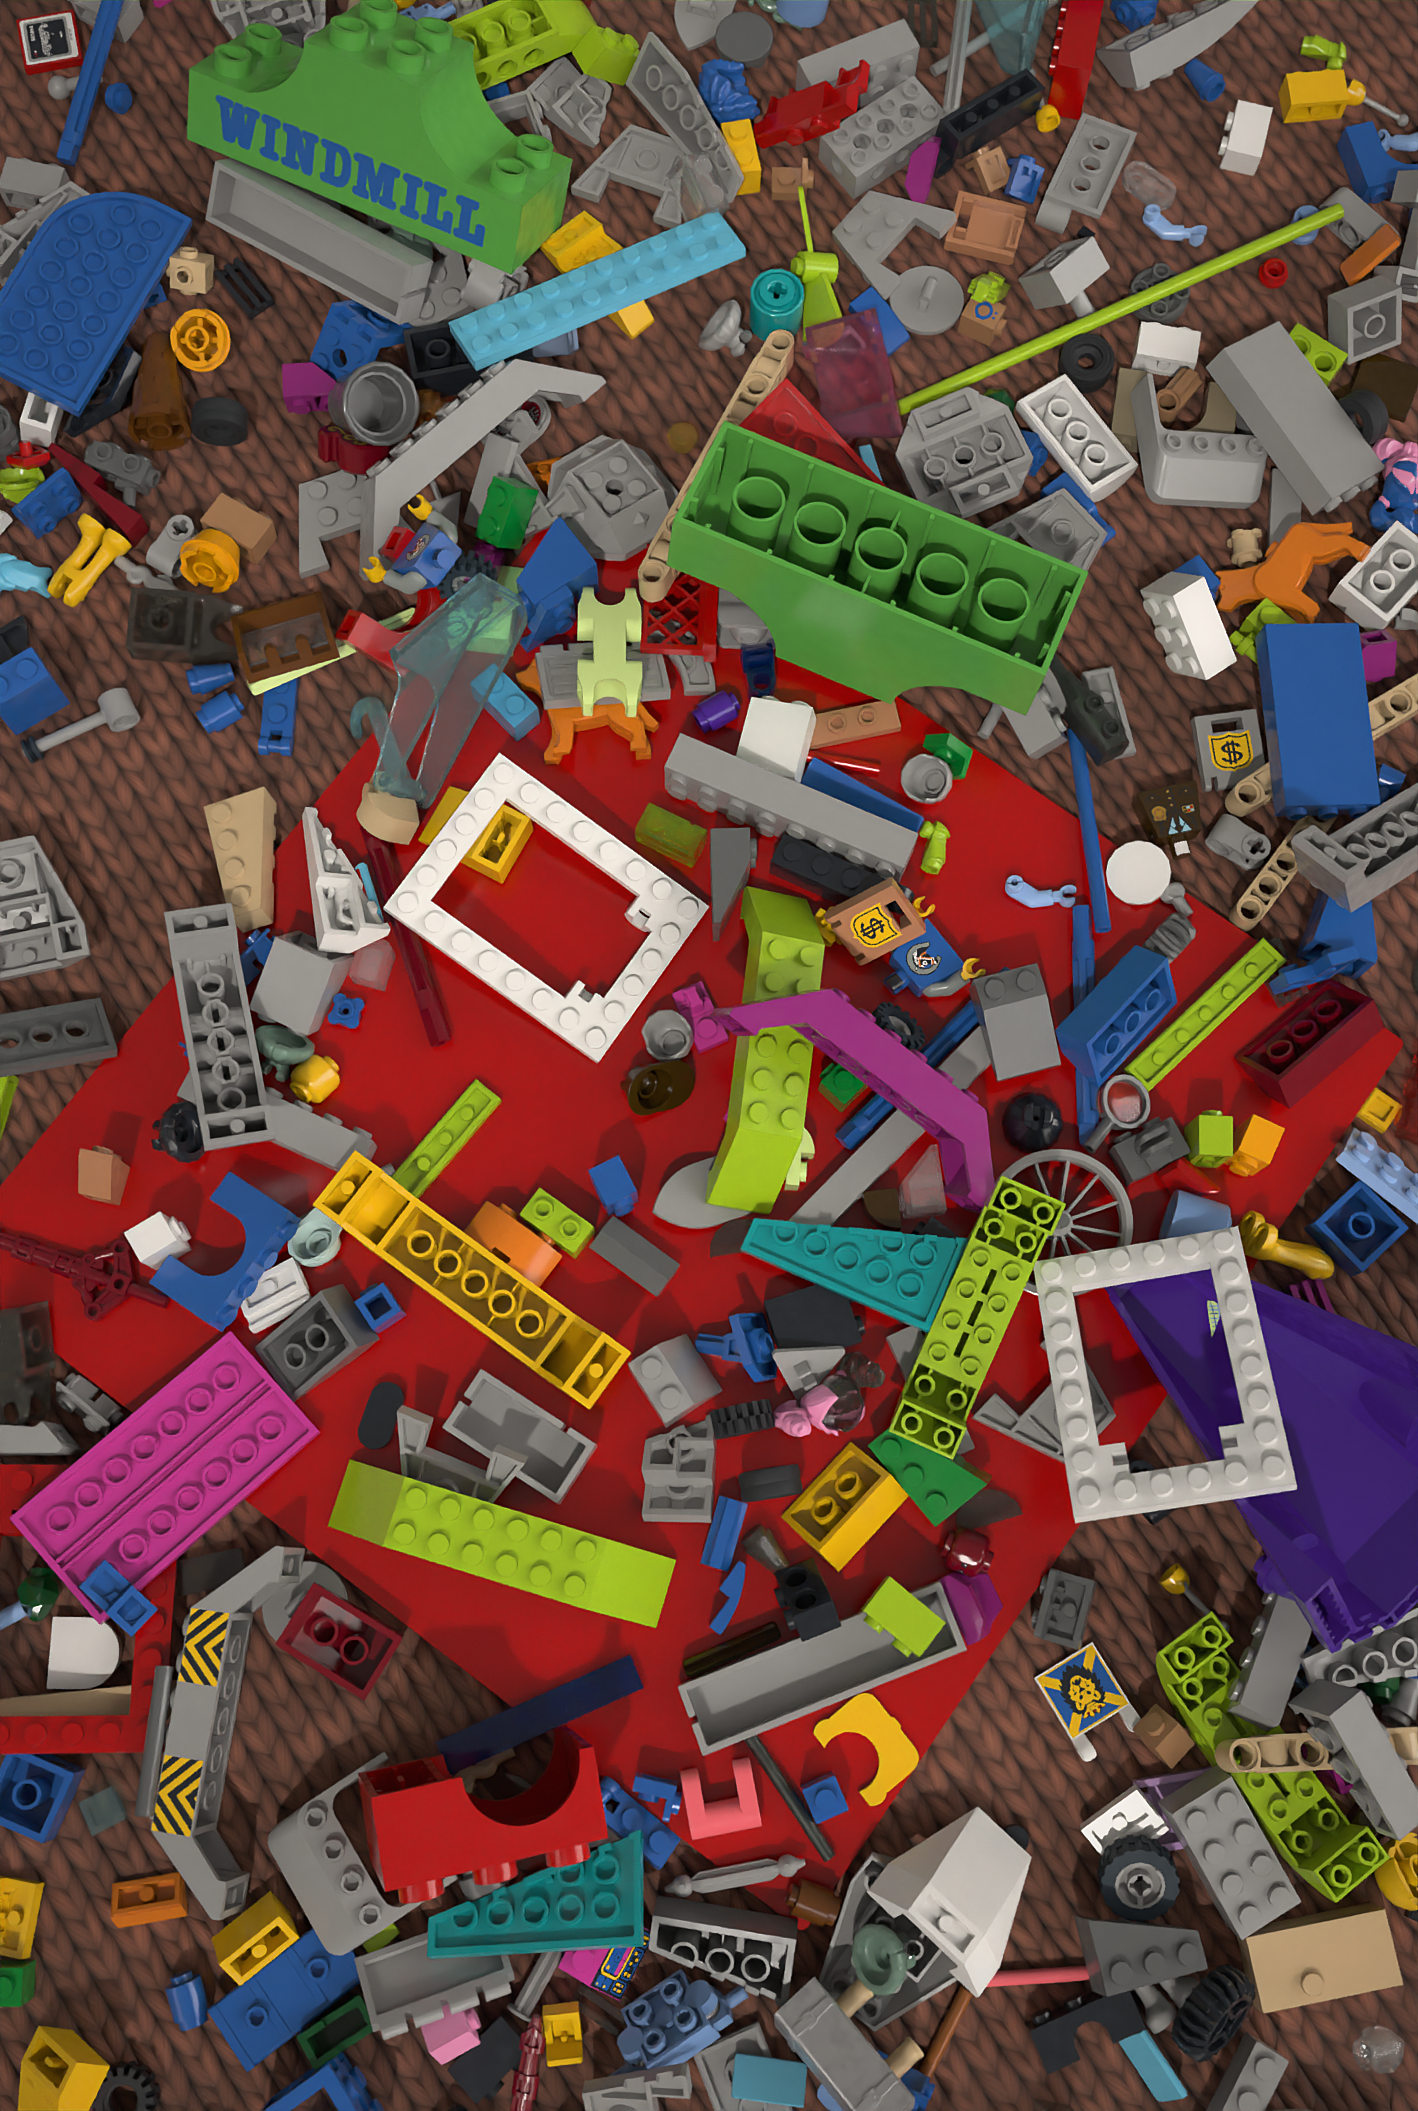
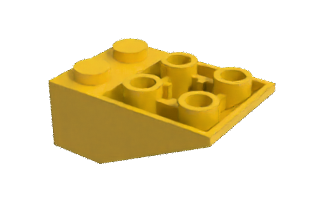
(498, 843)
(59, 2072)

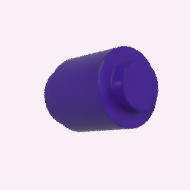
(716, 711)

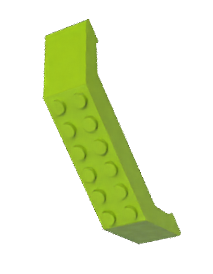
(775, 1064)
(502, 1544)

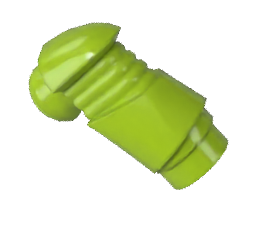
(1322, 49)
(935, 849)

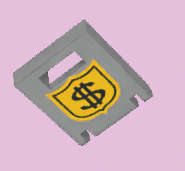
(1227, 754)

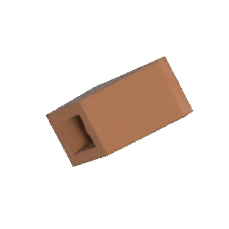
(101, 1175)

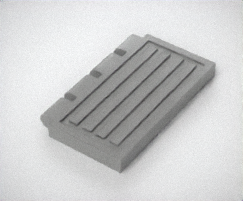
(559, 674)
(407, 1984)

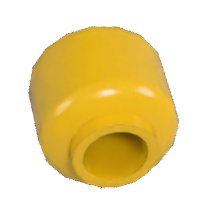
(315, 1079)

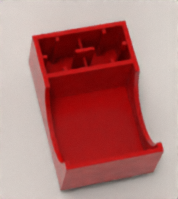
(431, 1828)

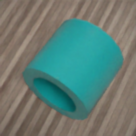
(776, 303)

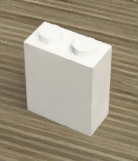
(777, 736)

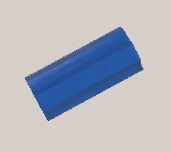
(724, 1533)

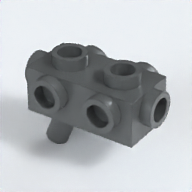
(128, 471)

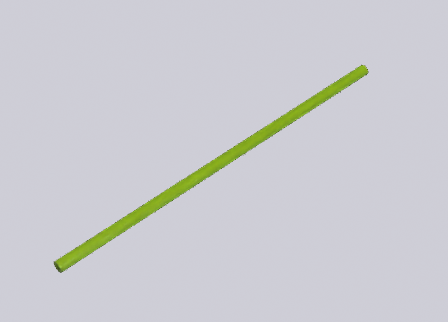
(1121, 308)

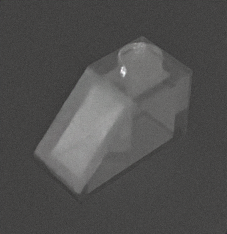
(922, 1189)

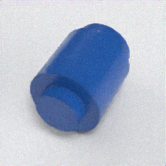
(220, 712)
(187, 2000)

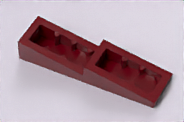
(91, 483)

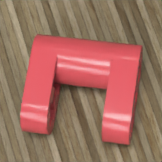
(722, 1815)

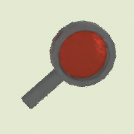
(1121, 1105)

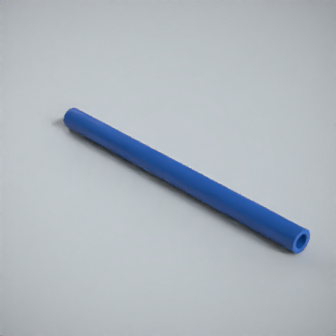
(1089, 835)

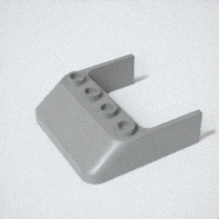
(1195, 466)

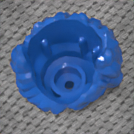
(725, 92)

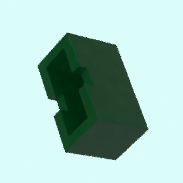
(336, 2030)

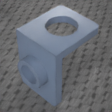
(559, 346)

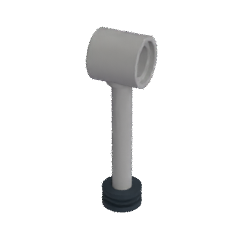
(116, 711)

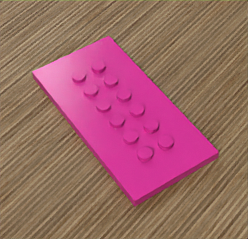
(167, 1472)

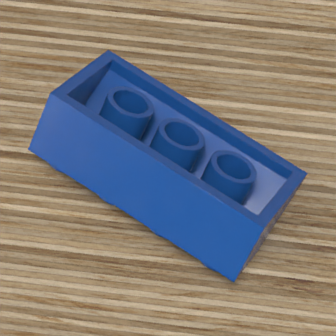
(1117, 1014)

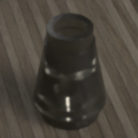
(764, 1548)

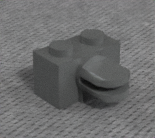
(1149, 1150)

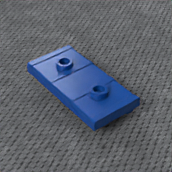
(283, 1998)

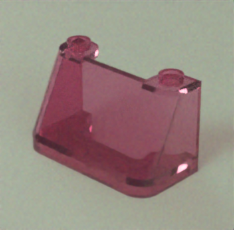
(854, 376)

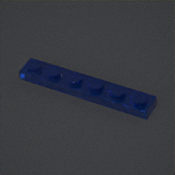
(540, 1714)

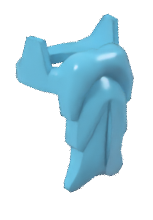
(23, 575)

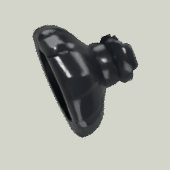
(180, 1133)
(1026, 1133)

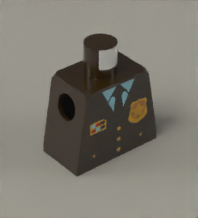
(1170, 816)

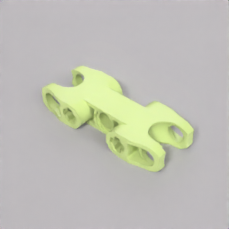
(609, 671)

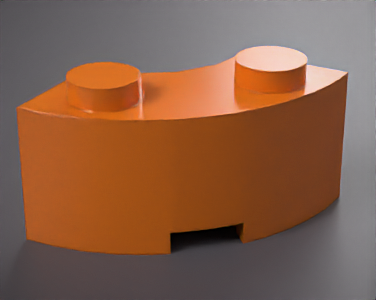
(513, 1242)

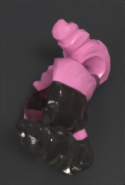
(835, 1403)

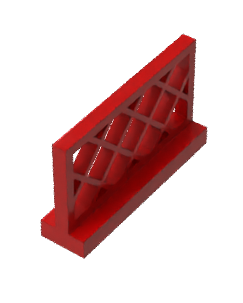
(706, 620)

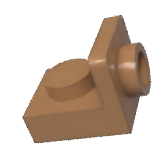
(990, 168)
(786, 179)

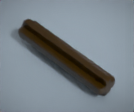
(731, 1649)

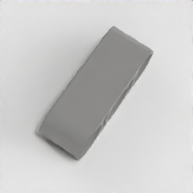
(1358, 222)

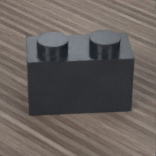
(484, 2066)

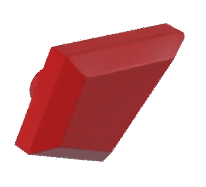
(28, 456)
(1187, 1178)

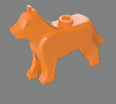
(1289, 568)
(570, 720)

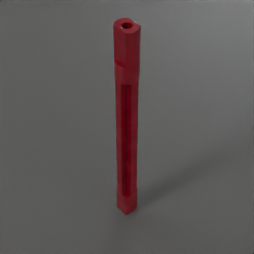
(409, 945)

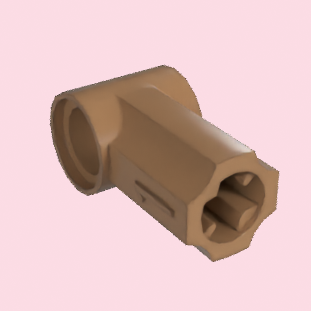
(1177, 395)

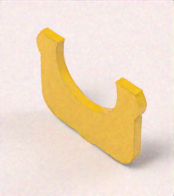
(895, 1752)

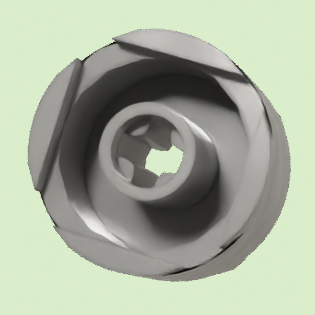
(490, 285)

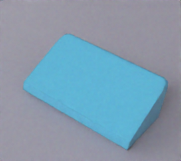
(1153, 2067)
(769, 2080)

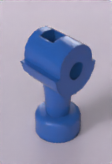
(1389, 782)

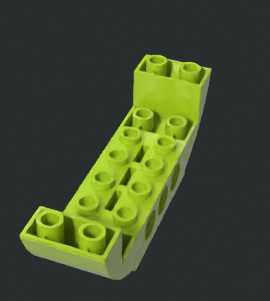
(521, 35)
(974, 1315)
(1288, 1806)

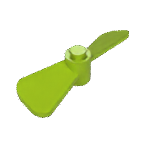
(817, 274)

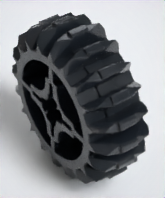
(1213, 2013)

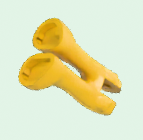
(78, 582)
(1262, 1243)

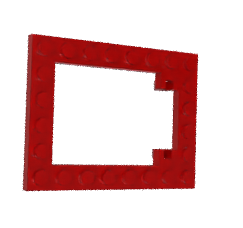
(152, 1647)

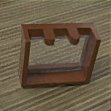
(284, 637)

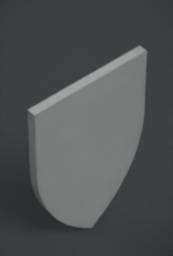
(699, 19)
(683, 1199)

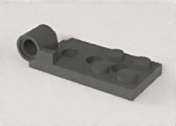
(62, 1048)

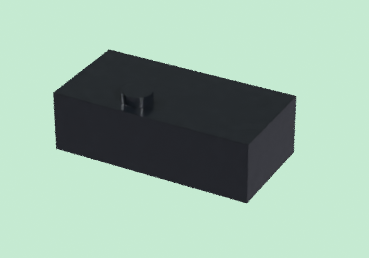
(440, 362)

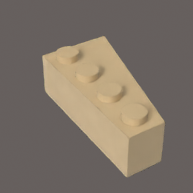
(243, 848)

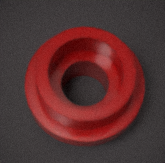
(1276, 267)

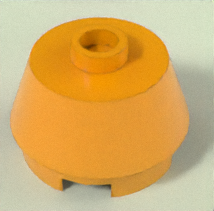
(200, 340)
(210, 560)

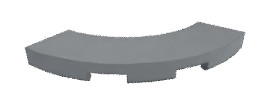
(694, 673)

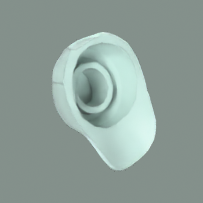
(315, 1240)

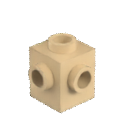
(191, 271)

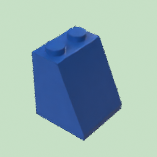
(556, 563)
(28, 691)
(1334, 926)

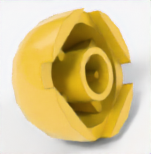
(1399, 1874)

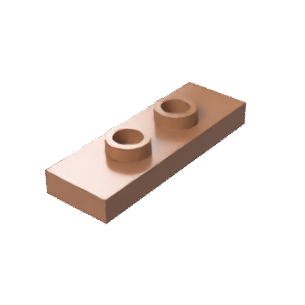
(855, 724)

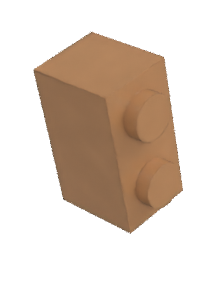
(250, 530)

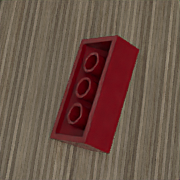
(1310, 1041)

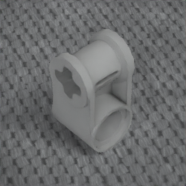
(165, 551)
(1235, 840)

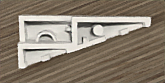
(340, 908)

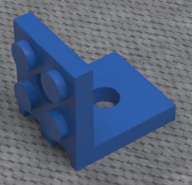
(358, 333)
(340, 2080)

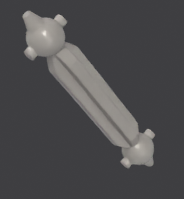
(735, 1875)

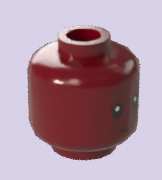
(967, 1551)

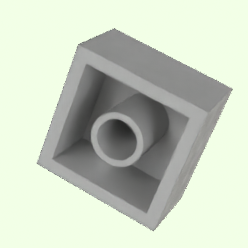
(1064, 276)
(1365, 318)

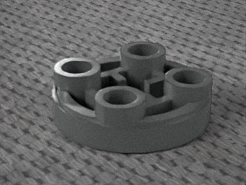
(744, 39)
(1166, 309)

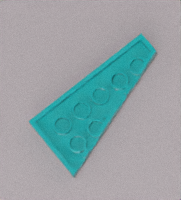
(876, 1268)
(552, 1910)

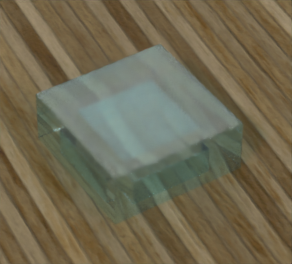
(103, 1810)

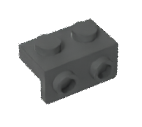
(1063, 1608)

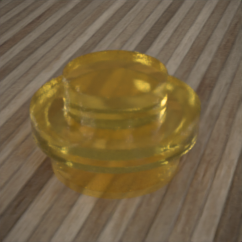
(682, 437)

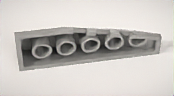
(1159, 49)
(678, 107)
(1374, 1659)

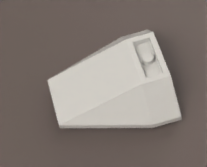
(960, 1893)

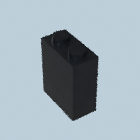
(813, 1319)

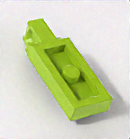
(988, 288)

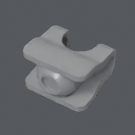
(739, 624)

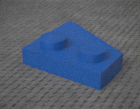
(552, 616)

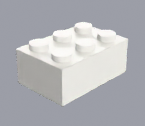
(1383, 582)
(1188, 625)

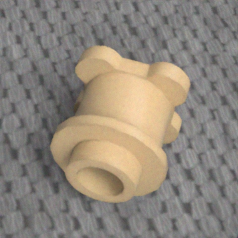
(1245, 547)

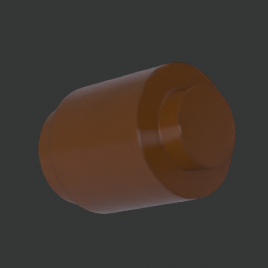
(813, 1902)

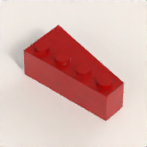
(1073, 55)

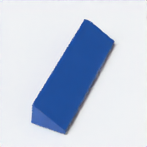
(846, 789)

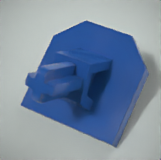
(747, 1344)

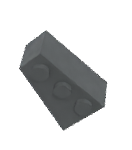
(1136, 1954)

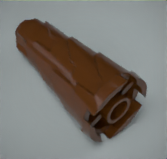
(158, 401)

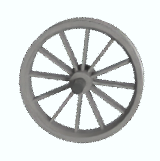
(1065, 1222)

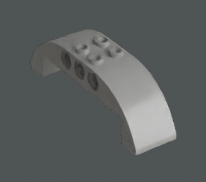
(218, 1027)

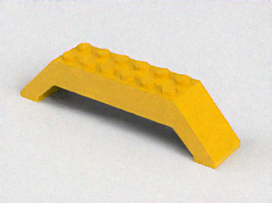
(471, 1281)

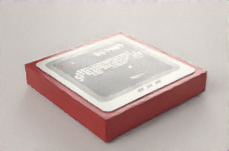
(50, 42)

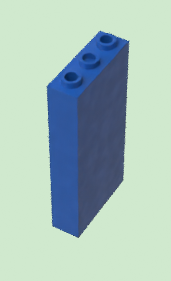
(1317, 720)

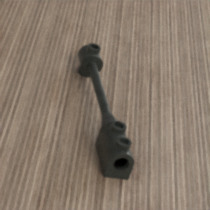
(1089, 717)

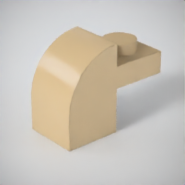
(387, 815)

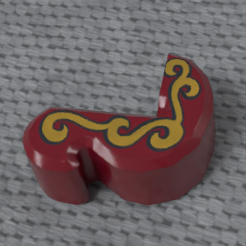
(349, 453)

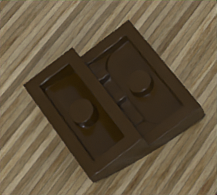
(1390, 380)

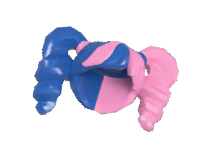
(1400, 485)

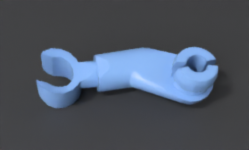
(1399, 142)
(1168, 231)
(1031, 897)

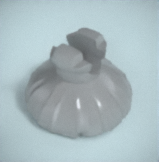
(725, 331)

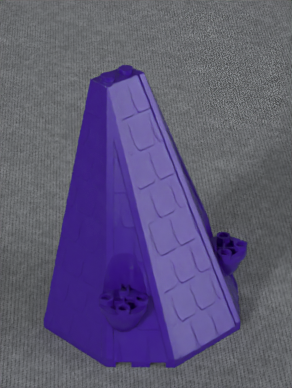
(1351, 1428)

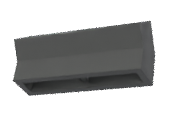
(635, 1256)

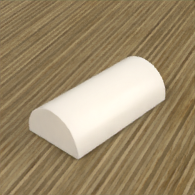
(1077, 438)

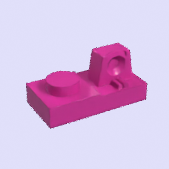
(696, 1008)

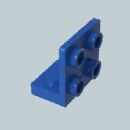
(48, 503)

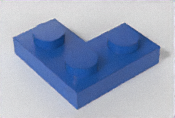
(1316, 970)

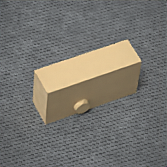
(1320, 1957)

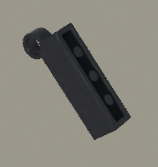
(987, 118)
(825, 873)

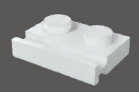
(277, 1296)
(1125, 1815)

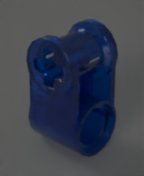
(758, 668)

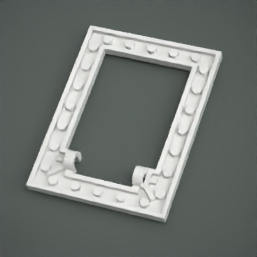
(579, 1017)
(1108, 1488)

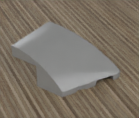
(572, 100)
(680, 1474)

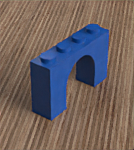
(1368, 164)
(220, 1296)

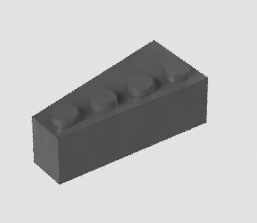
(728, 1942)

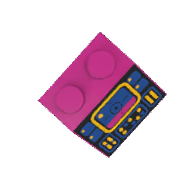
(605, 1969)

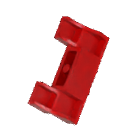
(812, 110)

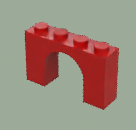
(371, 637)

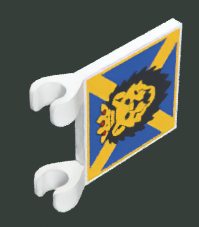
(1084, 1695)

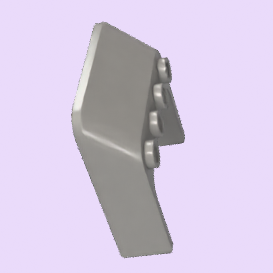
(329, 1873)

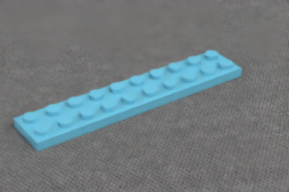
(596, 290)

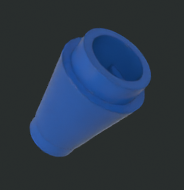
(1205, 80)
(208, 677)

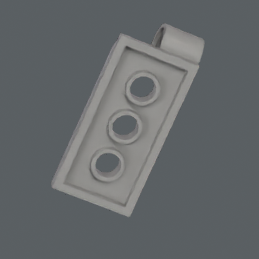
(1071, 172)

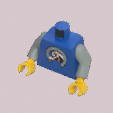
(425, 557)
(929, 964)

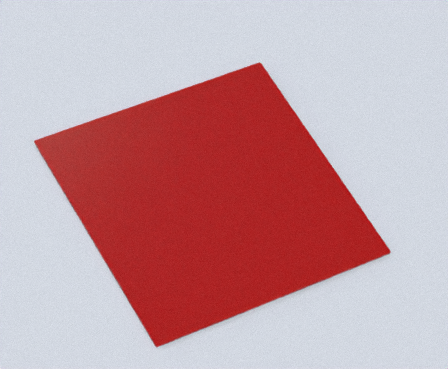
(570, 1115)

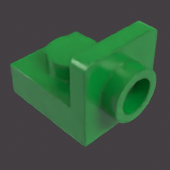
(951, 751)

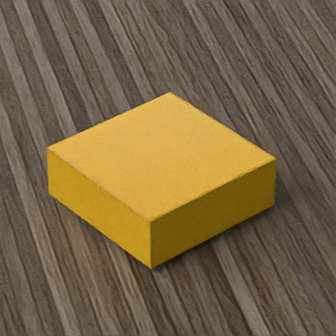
(1379, 1110)

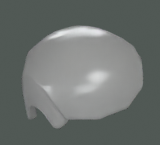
(926, 779)
(667, 1035)

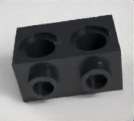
(807, 1600)

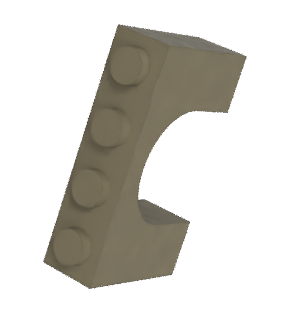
(1216, 411)

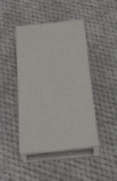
(1296, 418)

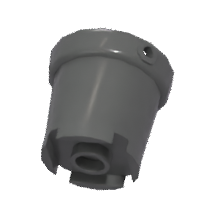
(375, 403)

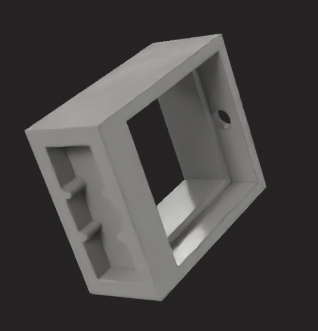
(520, 106)

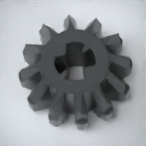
(1171, 937)

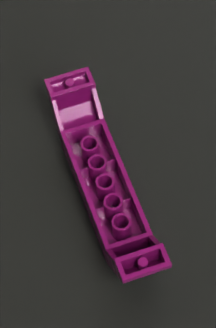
(890, 1071)

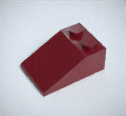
(340, 1640)

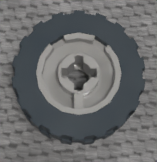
(1120, 1869)

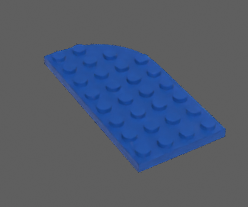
(83, 292)

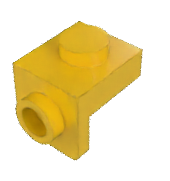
(563, 2034)

